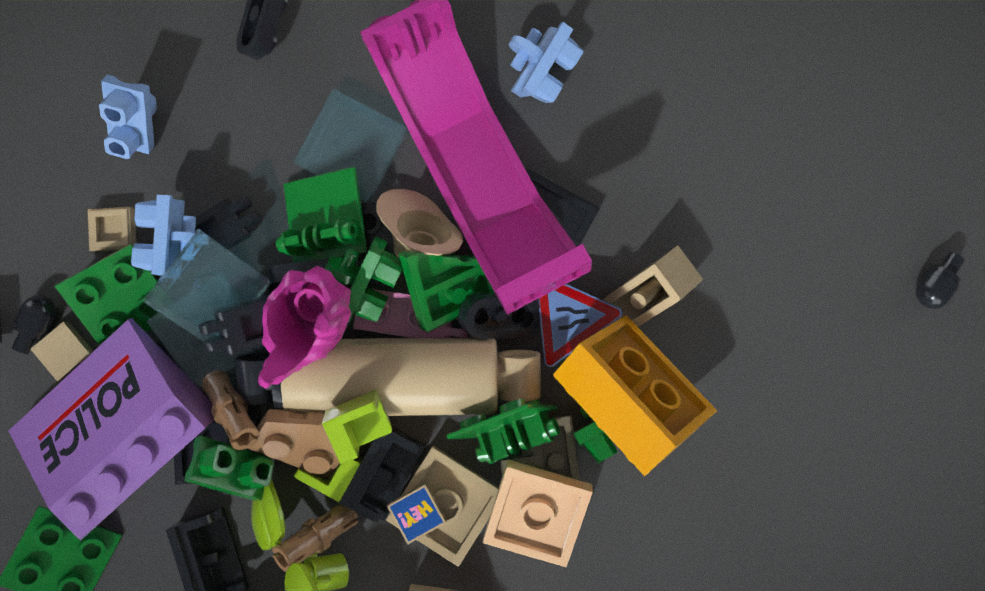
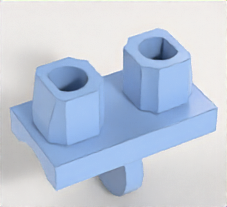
(554, 47)
(128, 117)
(171, 233)

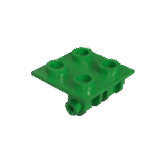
(323, 217)
(110, 294)
(517, 425)
(55, 559)

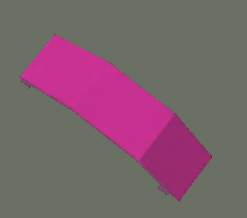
(470, 155)

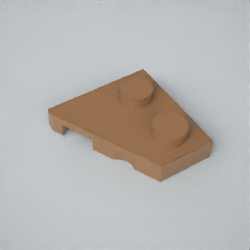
(297, 440)

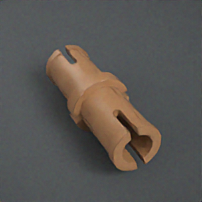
(229, 410)
(314, 536)

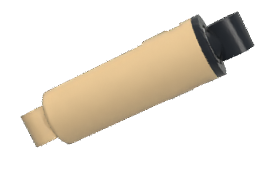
(407, 373)

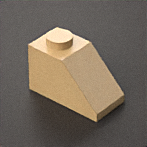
(656, 287)

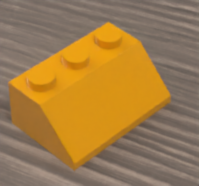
(633, 393)

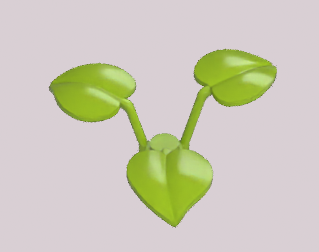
(316, 572)

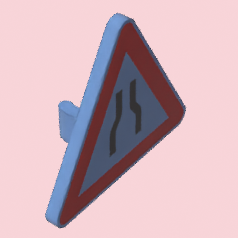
(570, 318)

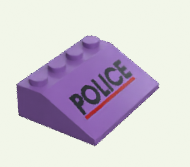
(109, 427)

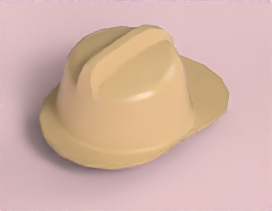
(417, 223)

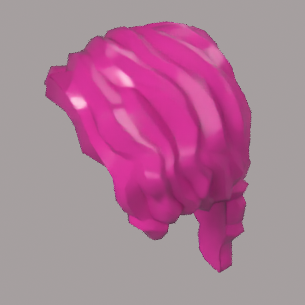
(302, 322)

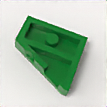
(441, 285)

